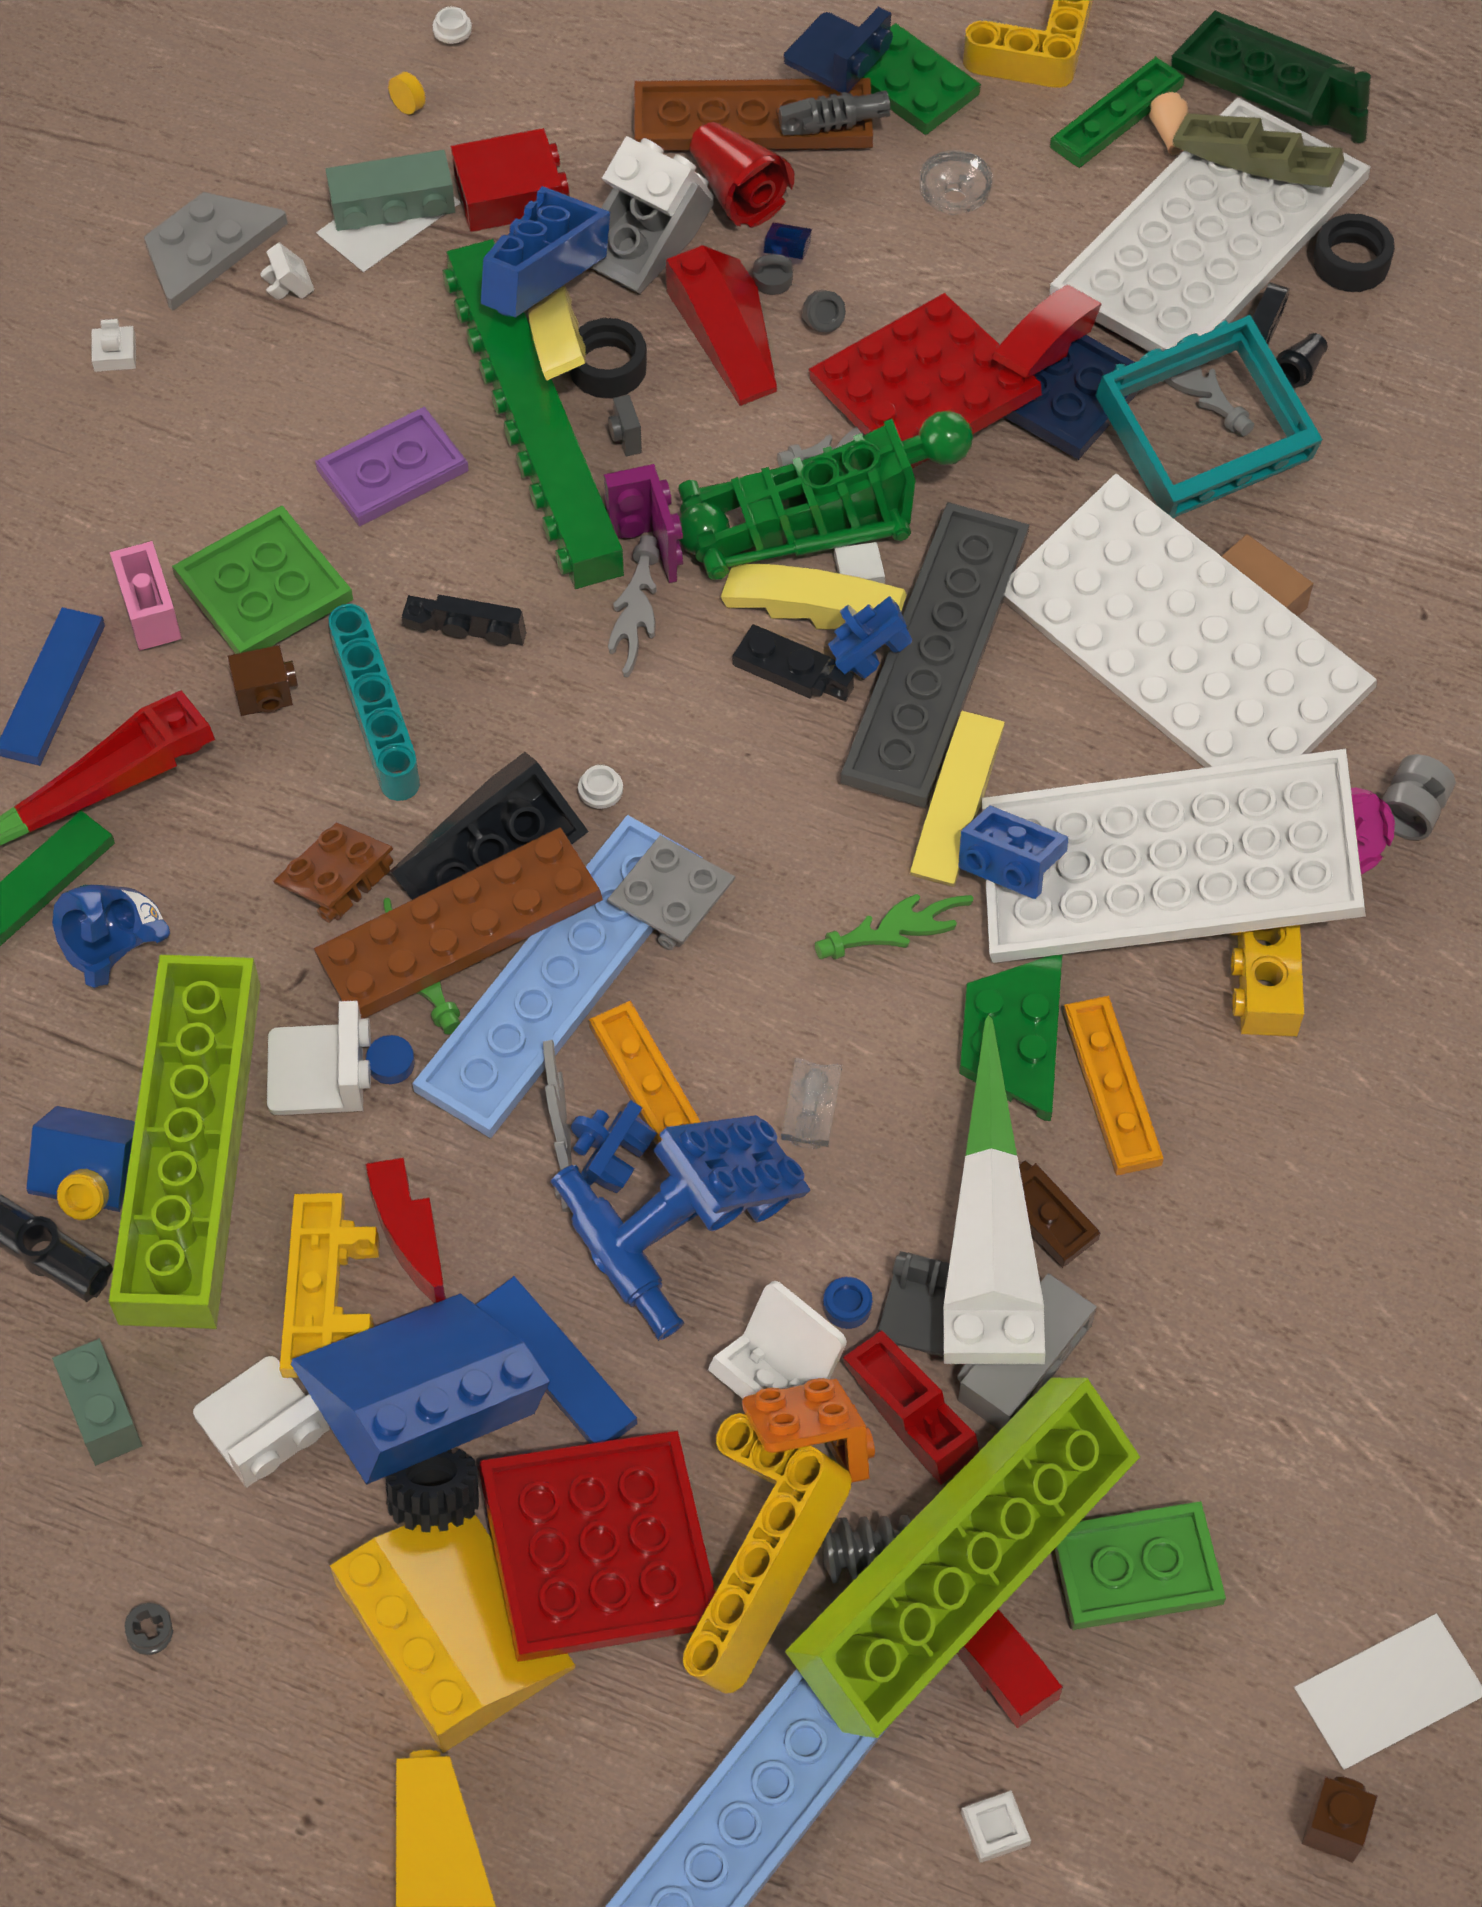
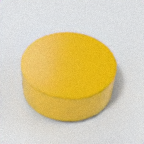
(406, 92)
(82, 1194)

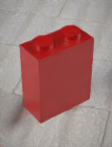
(504, 174)

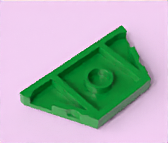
(1025, 1025)

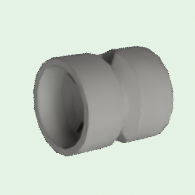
(1418, 795)

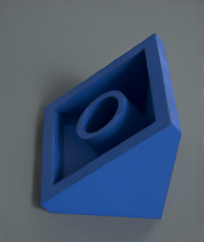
(79, 1140)

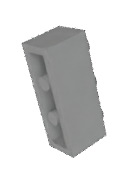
(1003, 1389)

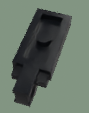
(466, 618)
(791, 665)

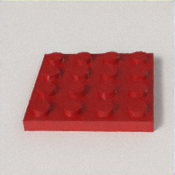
(921, 367)
(597, 1544)

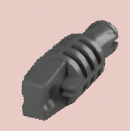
(832, 112)

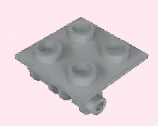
(671, 891)

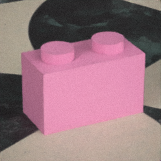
(145, 595)

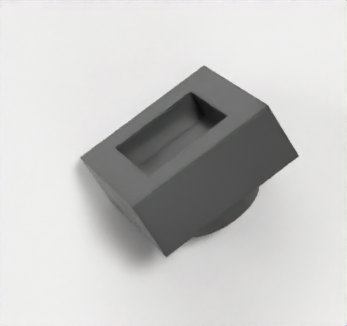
(625, 426)

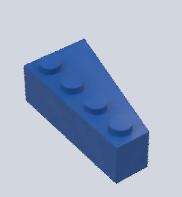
(543, 251)

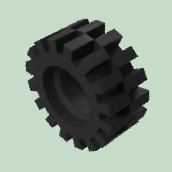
(434, 1492)

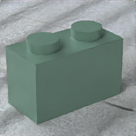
(97, 1402)

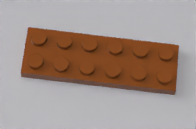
(674, 110)
(459, 923)

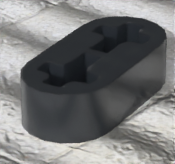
(1270, 310)

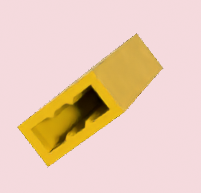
(434, 1838)

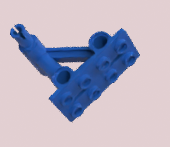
(714, 1175)

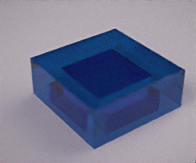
(787, 240)

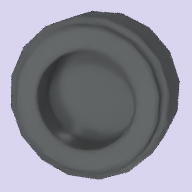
(772, 273)
(824, 310)

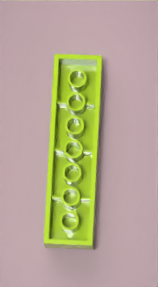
(186, 1143)
(962, 1556)

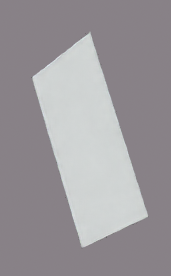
(373, 243)
(1390, 1691)

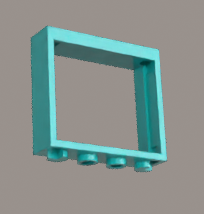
(1190, 352)

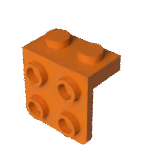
(812, 1416)

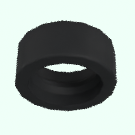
(1359, 230)
(616, 381)

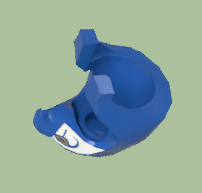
(103, 924)

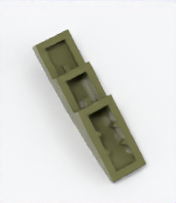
(1248, 148)

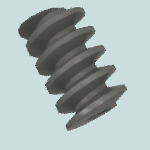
(857, 1548)

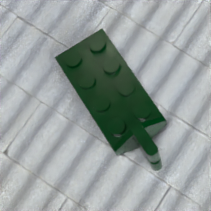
(1277, 74)

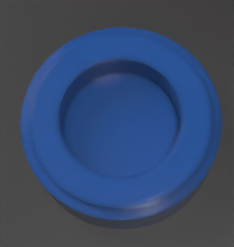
(390, 1059)
(847, 1302)

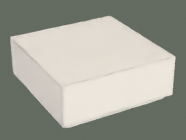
(860, 561)
(995, 1826)

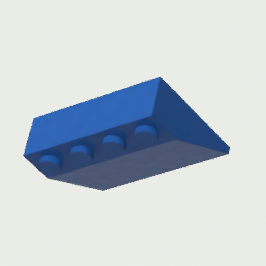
(421, 1385)

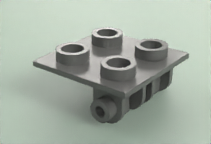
(916, 1304)

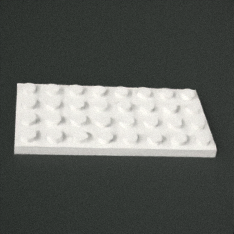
(1202, 243)
(1184, 634)
(1185, 857)

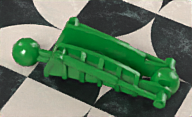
(838, 497)

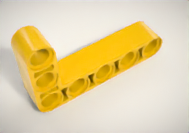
(1028, 53)
(772, 1557)

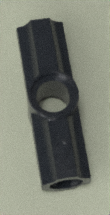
(61, 1261)

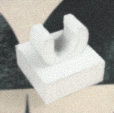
(286, 273)
(113, 347)

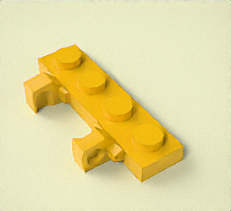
(317, 1248)

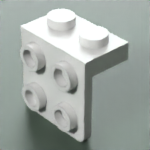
(651, 176)
(319, 1065)
(780, 1347)
(260, 1420)

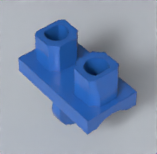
(866, 633)
(625, 1131)

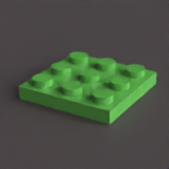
(262, 582)

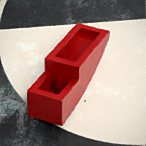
(1048, 331)
(407, 1226)
(912, 1406)
(1010, 1670)

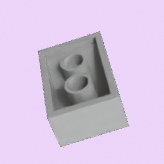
(645, 237)

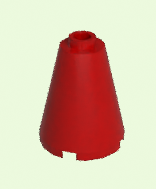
(741, 174)

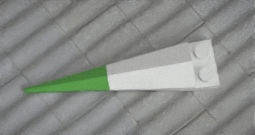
(993, 1273)

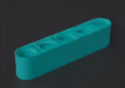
(377, 717)

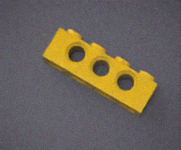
(1263, 1008)

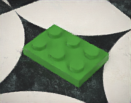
(1139, 1566)

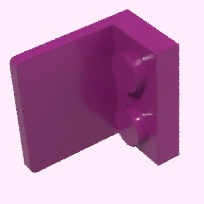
(639, 505)

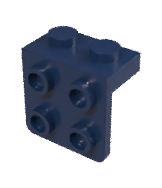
(840, 51)

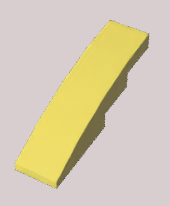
(556, 334)
(803, 592)
(957, 797)

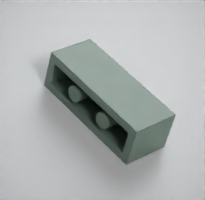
(390, 190)

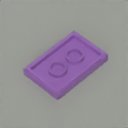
(391, 466)

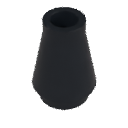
(1302, 359)

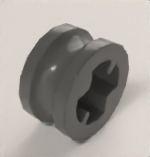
(140, 1642)

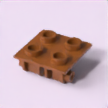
(337, 869)

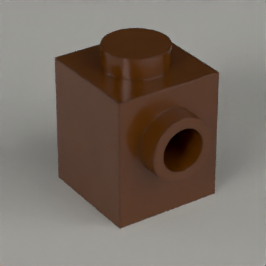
(262, 680)
(1340, 1818)

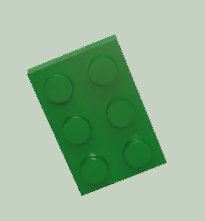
(920, 82)

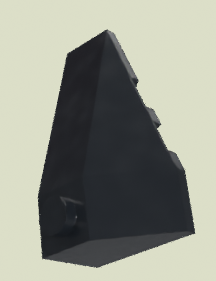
(496, 819)

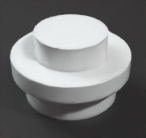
(452, 25)
(600, 787)

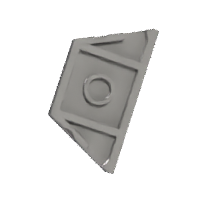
(207, 241)

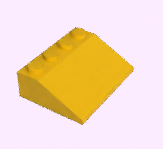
(443, 1626)

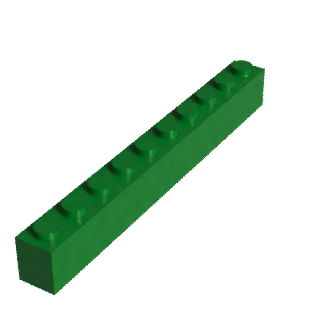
(537, 426)

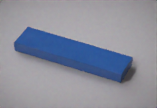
(50, 686)
(573, 1381)

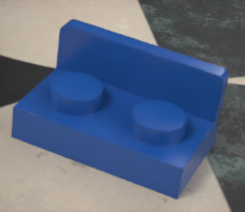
(1010, 850)

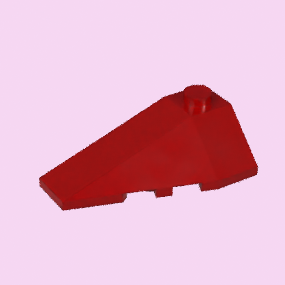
(725, 317)

